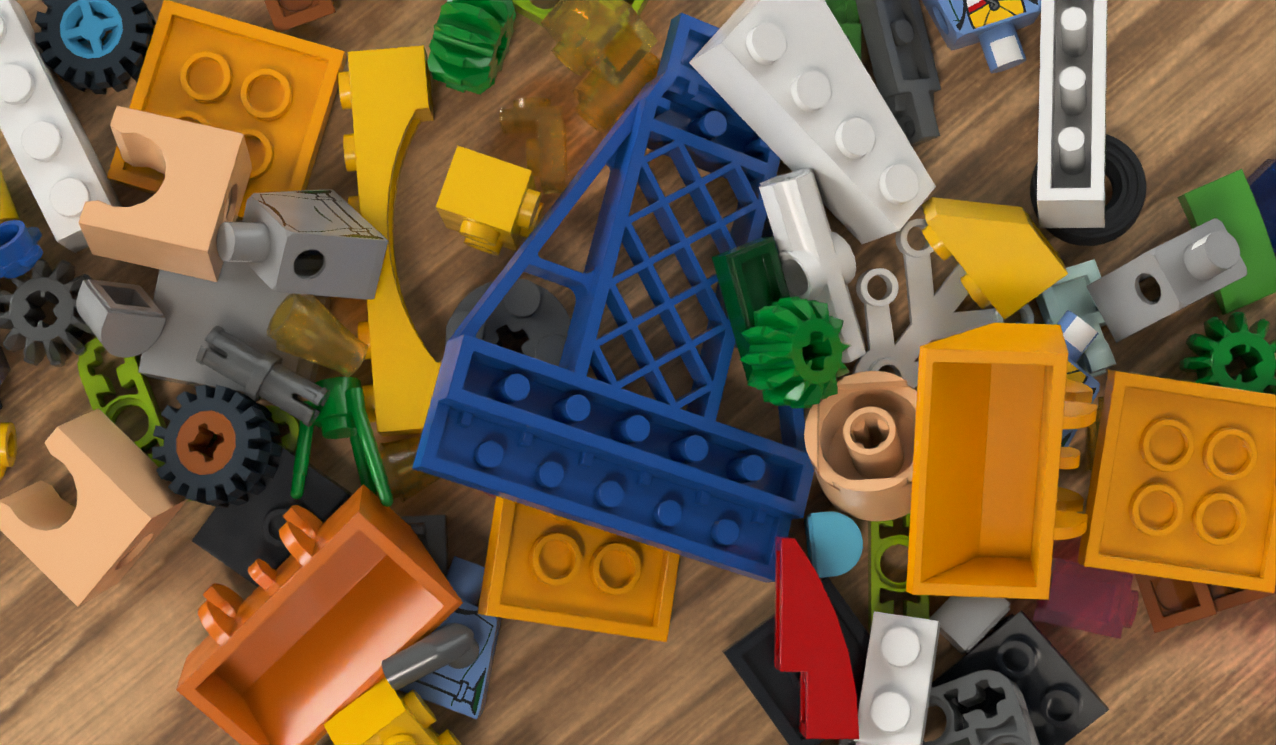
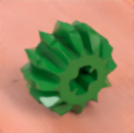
(471, 43)
(1225, 344)
(795, 352)

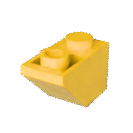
(997, 247)

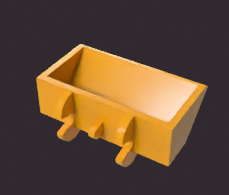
(992, 462)

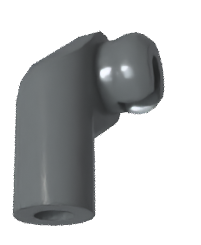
(449, 646)

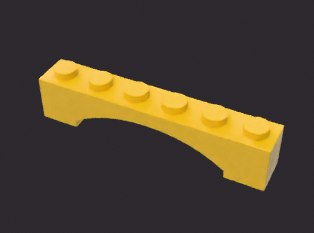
(388, 102)

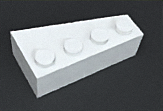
(818, 109)

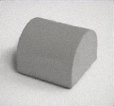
(120, 316)
(969, 619)

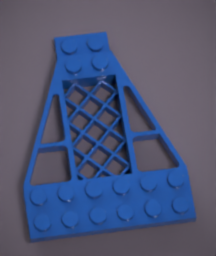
(586, 442)

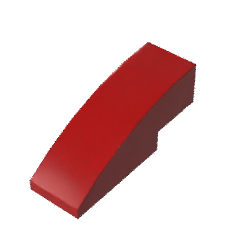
(812, 643)

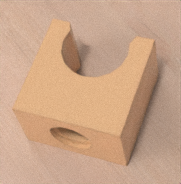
(180, 223)
(116, 513)

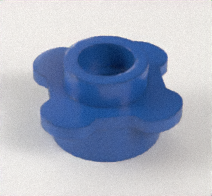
(18, 248)

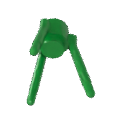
(343, 418)

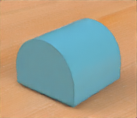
(832, 543)

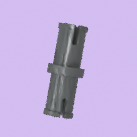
(262, 376)

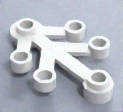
(929, 312)

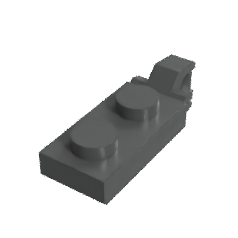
(902, 64)

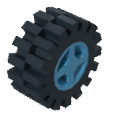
(95, 65)

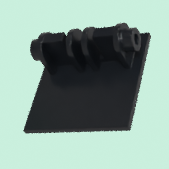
(1052, 689)

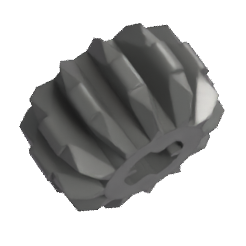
(27, 316)

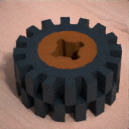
(237, 456)

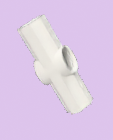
(812, 257)

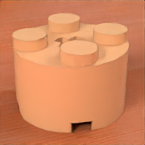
(841, 438)

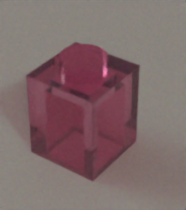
(1088, 600)

